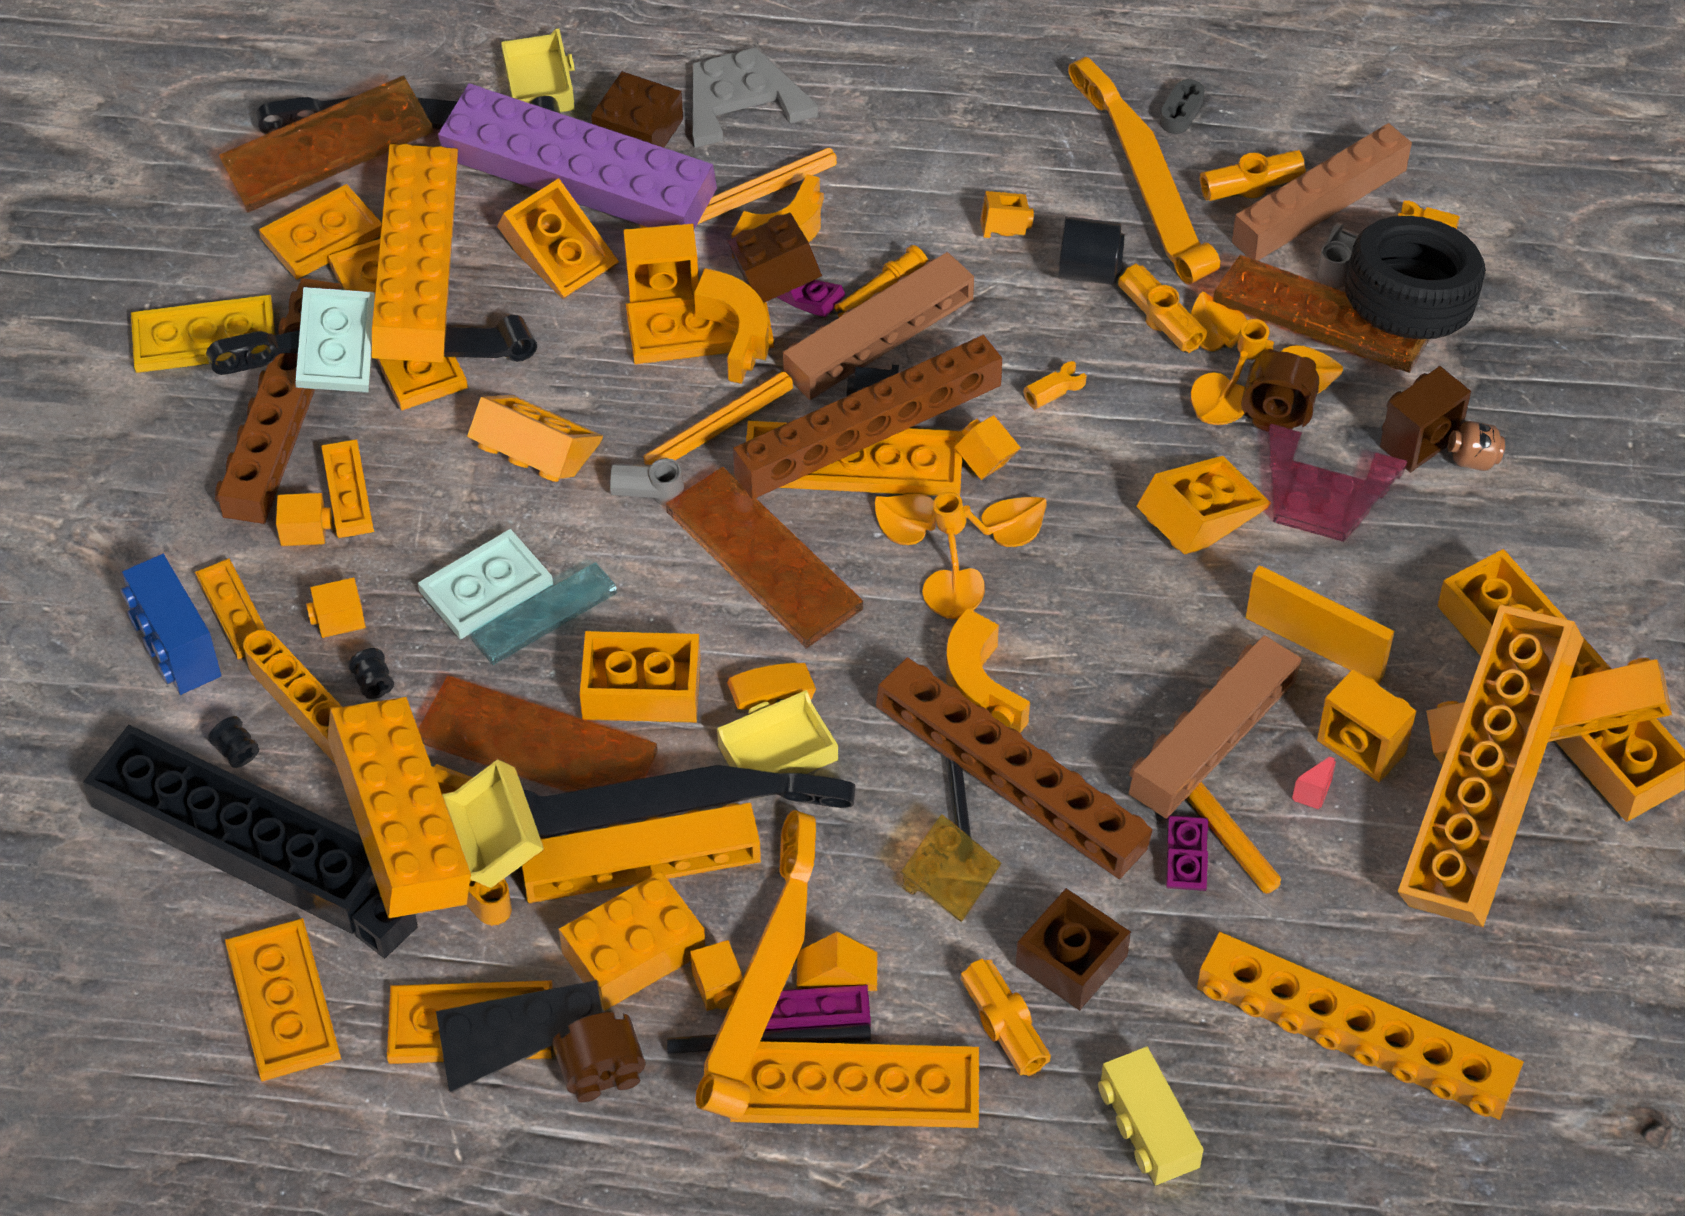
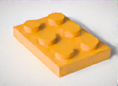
(320, 229)

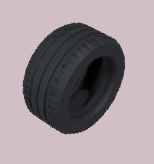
(1410, 306)

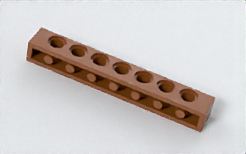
(867, 416)
(270, 429)
(1114, 850)

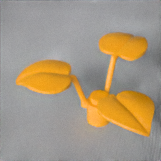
(1213, 394)
(909, 516)

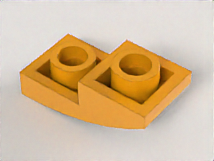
(770, 684)

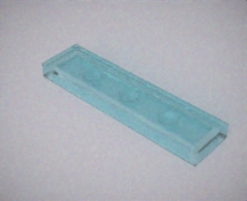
(544, 613)

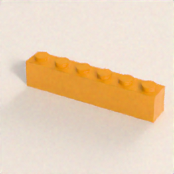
(1590, 704)
(636, 851)

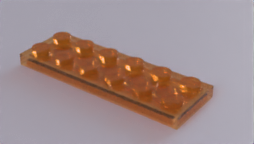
(325, 143)
(1312, 311)
(764, 557)
(532, 738)

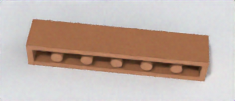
(1321, 192)
(878, 325)
(1213, 726)

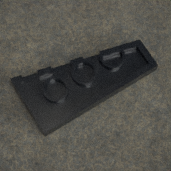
(502, 1031)

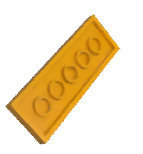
(409, 380)
(902, 464)
(863, 1085)

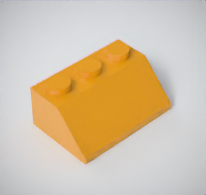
(532, 436)

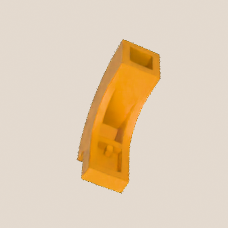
(739, 307)
(968, 649)

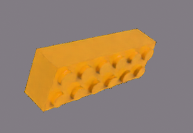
(398, 807)

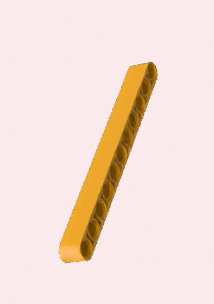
(271, 662)

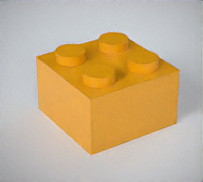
(661, 262)
(1366, 725)

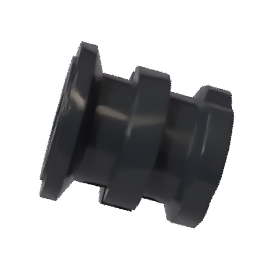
(371, 673)
(234, 741)

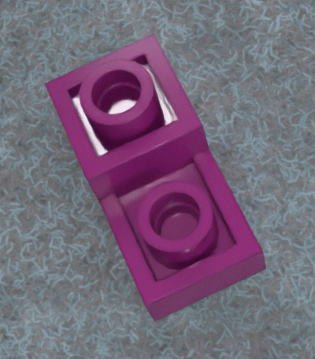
(815, 297)
(1187, 853)

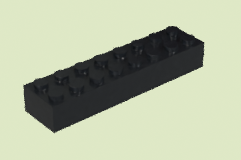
(233, 826)

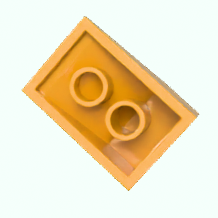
(557, 239)
(1200, 503)

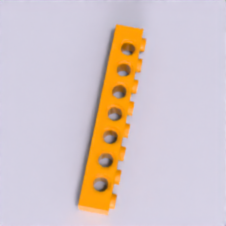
(1380, 1021)

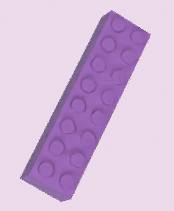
(593, 163)

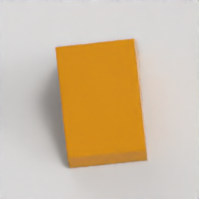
(836, 963)

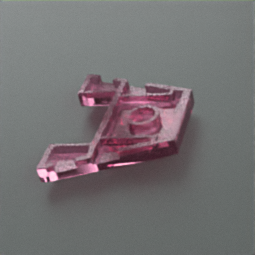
(1320, 498)

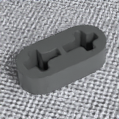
(1176, 104)

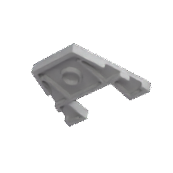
(739, 83)

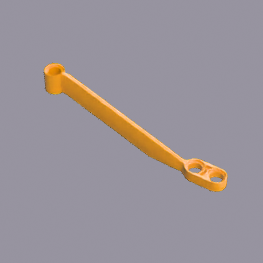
(1152, 175)
(723, 1084)

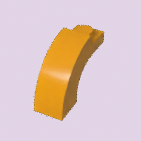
(804, 209)

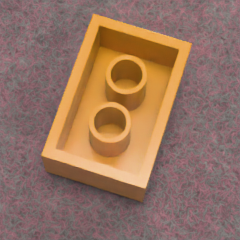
(640, 676)
(632, 939)

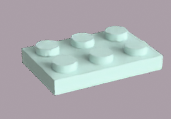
(335, 340)
(485, 584)

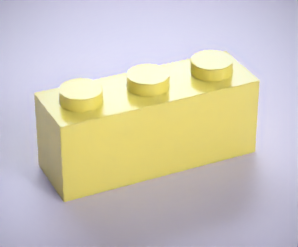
(1150, 1116)

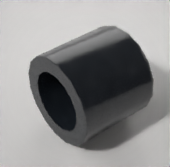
(1091, 250)

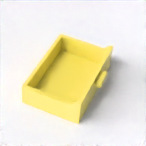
(539, 69)
(779, 738)
(493, 823)

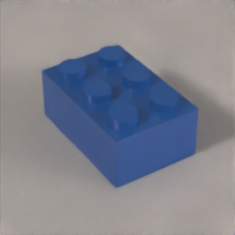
(170, 625)

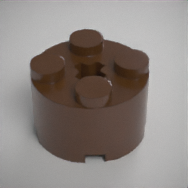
(1280, 390)
(599, 1055)

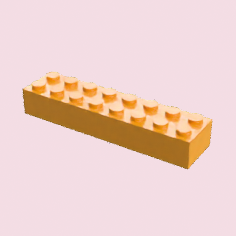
(415, 254)
(1628, 764)
(1491, 765)

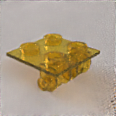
(949, 868)

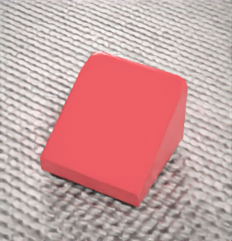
(1314, 784)

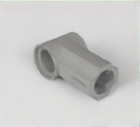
(659, 481)

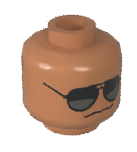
(1476, 445)

